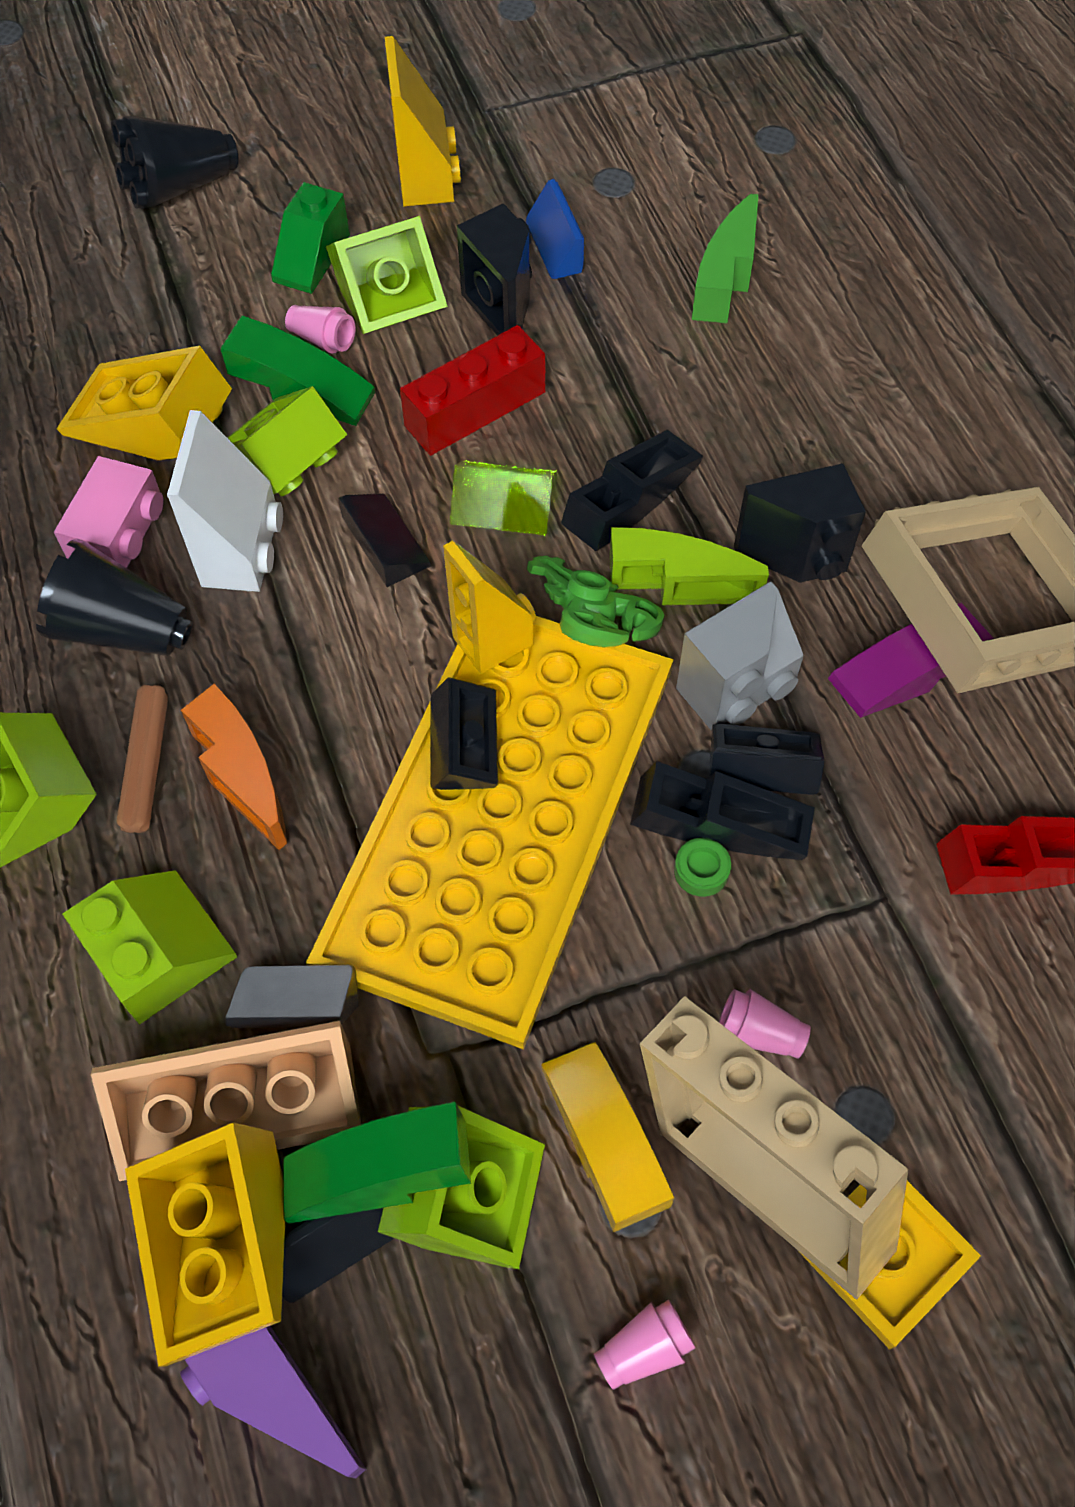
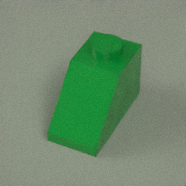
(309, 225)

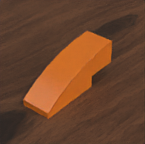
(235, 762)

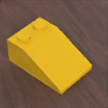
(420, 134)
(146, 402)
(210, 1239)

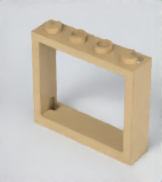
(939, 621)
(775, 1146)

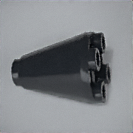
(168, 158)

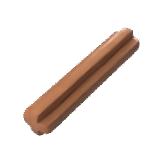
(142, 759)

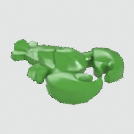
(592, 605)

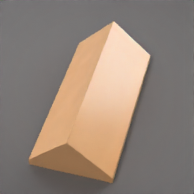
(278, 1082)

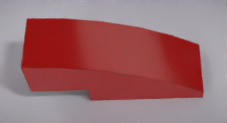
(1009, 858)

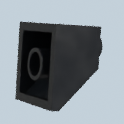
(496, 267)
(801, 523)

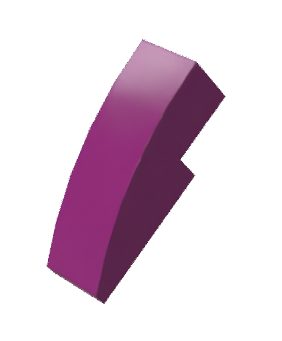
(892, 670)

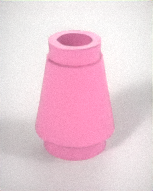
(322, 326)
(764, 1024)
(645, 1346)

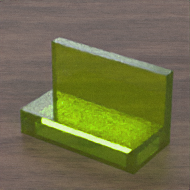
(502, 497)

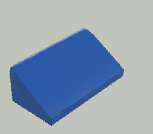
(556, 232)

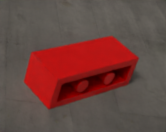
(473, 390)

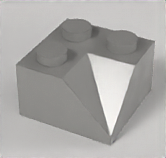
(740, 659)

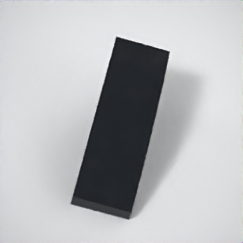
(629, 488)
(722, 810)

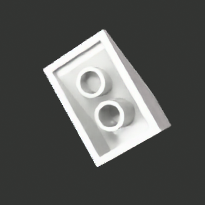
(223, 509)

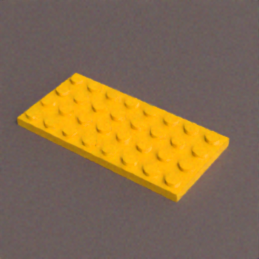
(476, 889)

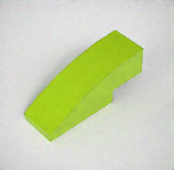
(682, 567)

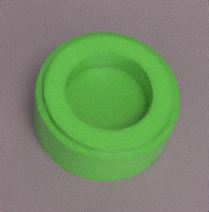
(702, 867)

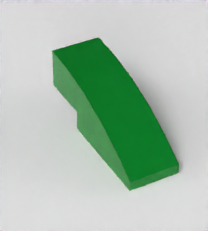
(290, 364)
(377, 1164)

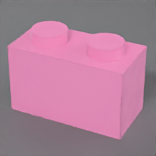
(112, 510)

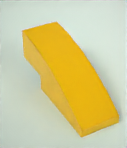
(607, 1137)

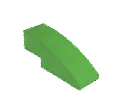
(726, 263)

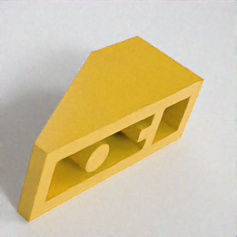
(484, 611)

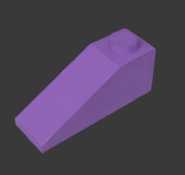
(266, 1389)

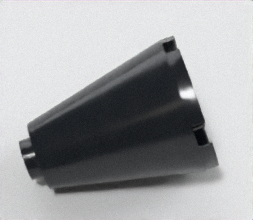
(107, 605)

